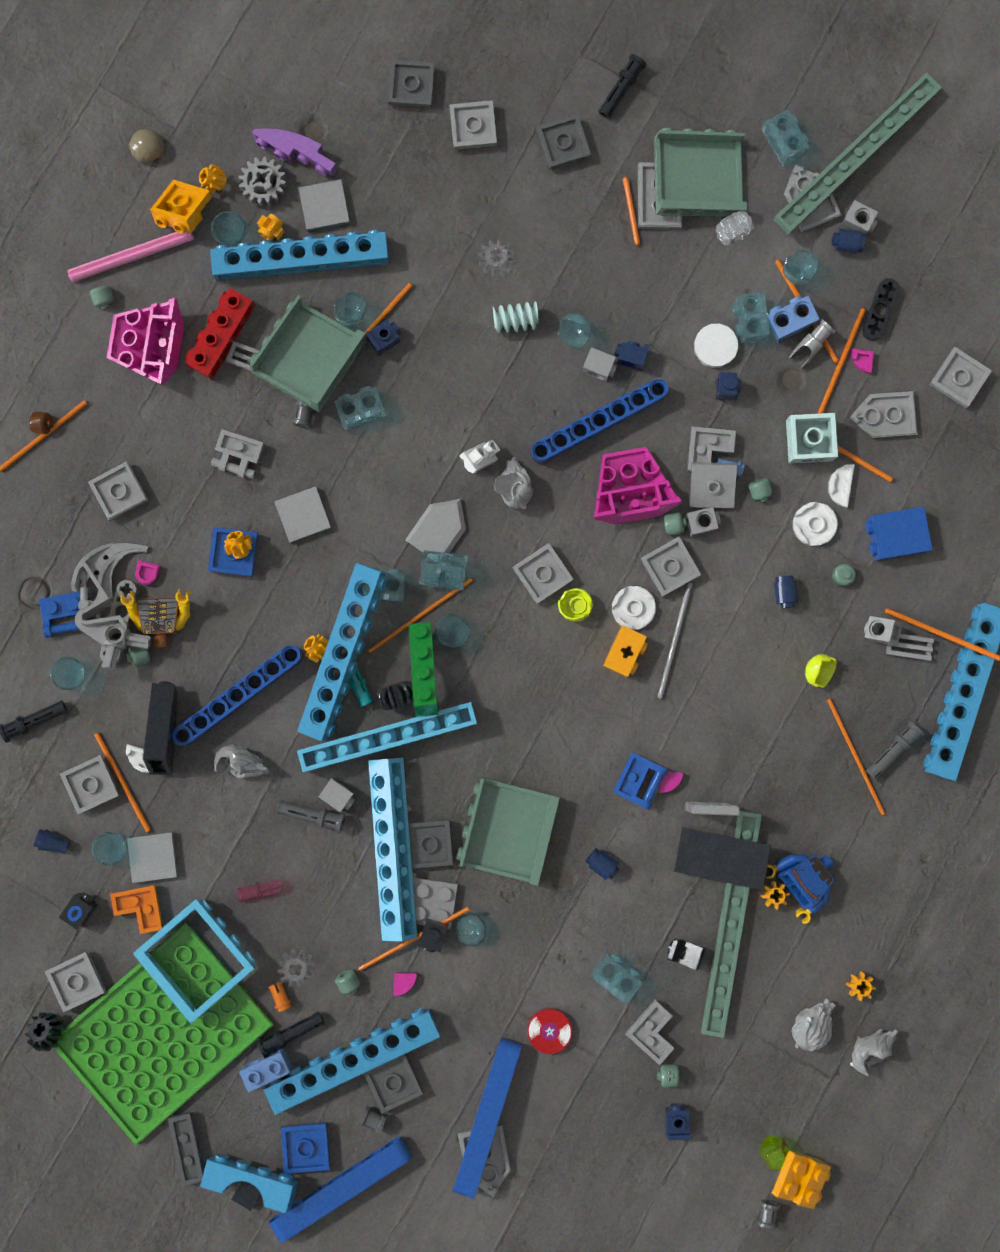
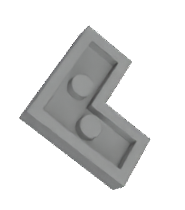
(708, 440)
(645, 1032)

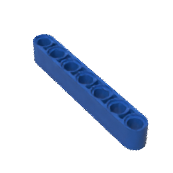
(606, 413)
(227, 699)
(487, 1118)
(340, 1189)

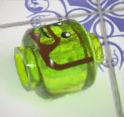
(774, 1151)

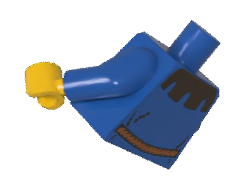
(806, 880)

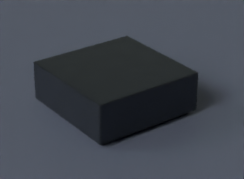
(246, 1195)

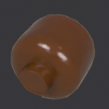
(41, 422)

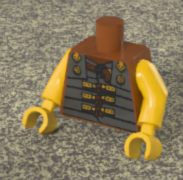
(159, 615)

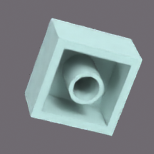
(811, 438)

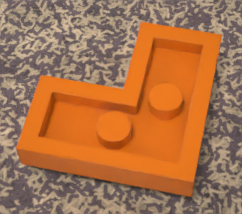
(143, 902)

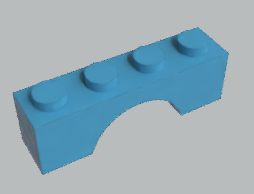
(276, 1189)

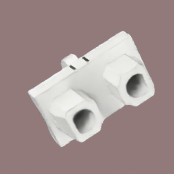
(480, 456)

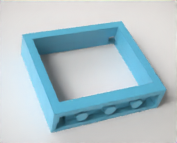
(165, 981)

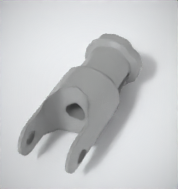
(815, 339)

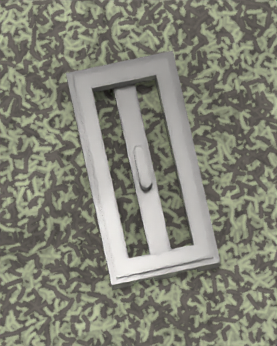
(232, 352)
(928, 648)

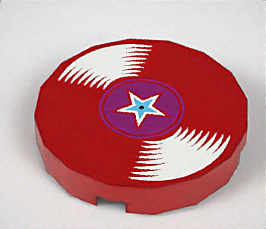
(549, 1031)

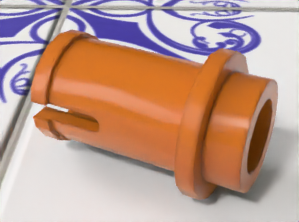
(280, 999)

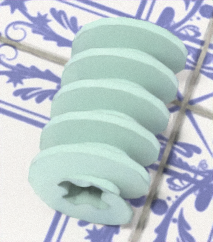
(515, 317)

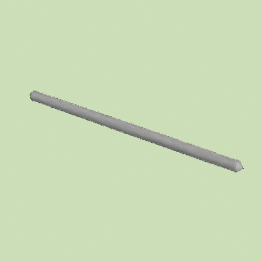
(675, 640)

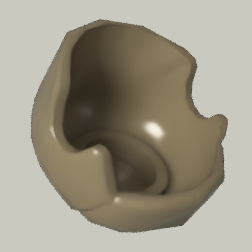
(147, 146)

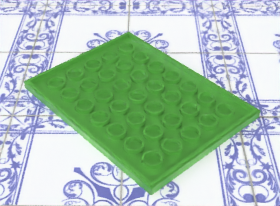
(142, 1050)

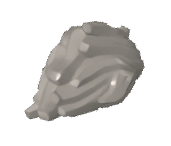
(514, 485)
(239, 762)
(813, 1026)
(872, 1050)

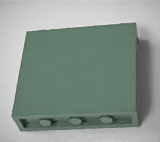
(698, 172)
(307, 354)
(508, 830)

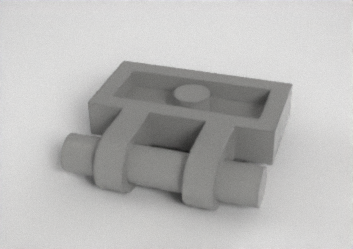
(239, 447)

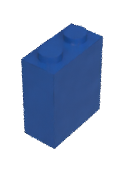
(898, 534)

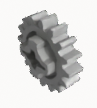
(268, 173)

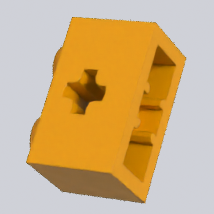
(625, 638)

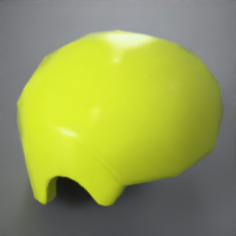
(575, 605)
(820, 670)

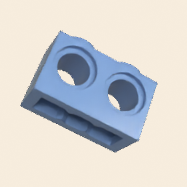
(795, 323)
(266, 1069)

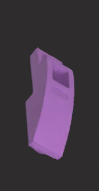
(289, 145)

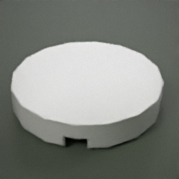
(716, 345)
(815, 524)
(633, 607)

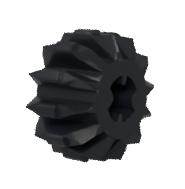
(396, 695)
(45, 1031)

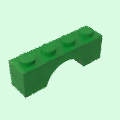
(423, 669)

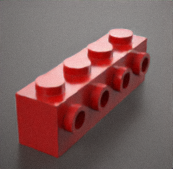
(222, 329)

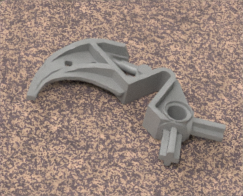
(104, 628)

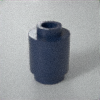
(848, 241)
(786, 591)
(602, 864)

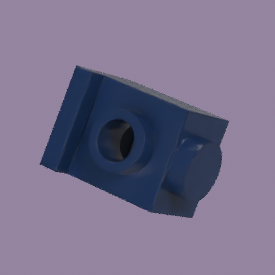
(383, 344)
(631, 354)
(727, 386)
(677, 1132)

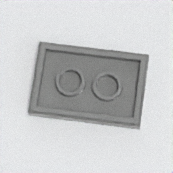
(647, 202)
(711, 808)

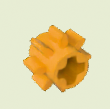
(212, 178)
(270, 227)
(238, 544)
(315, 647)
(779, 899)
(864, 991)

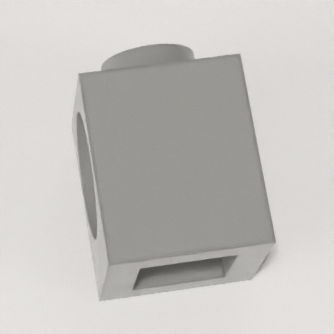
(858, 209)
(599, 364)
(695, 528)
(890, 635)
(337, 795)

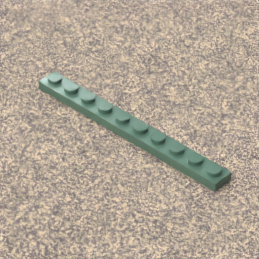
(857, 153)
(728, 940)

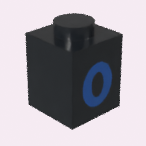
(78, 910)

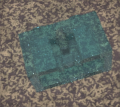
(443, 570)

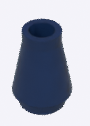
(50, 841)

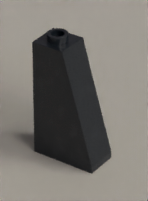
(161, 722)

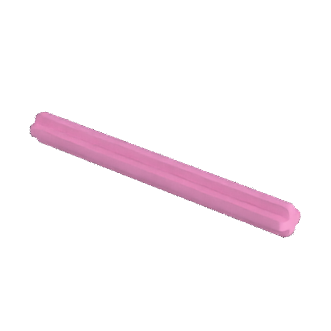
(128, 255)

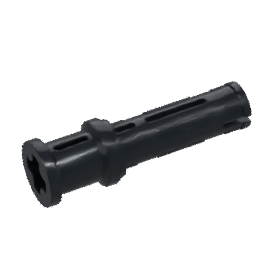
(626, 79)
(21, 722)
(281, 1037)

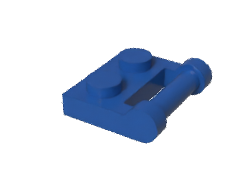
(56, 608)
(633, 778)

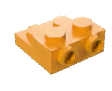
(180, 207)
(801, 1179)

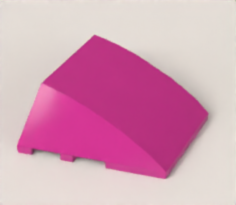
(148, 340)
(632, 488)

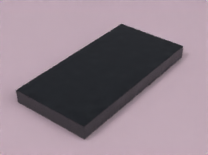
(722, 858)

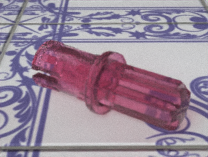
(259, 890)

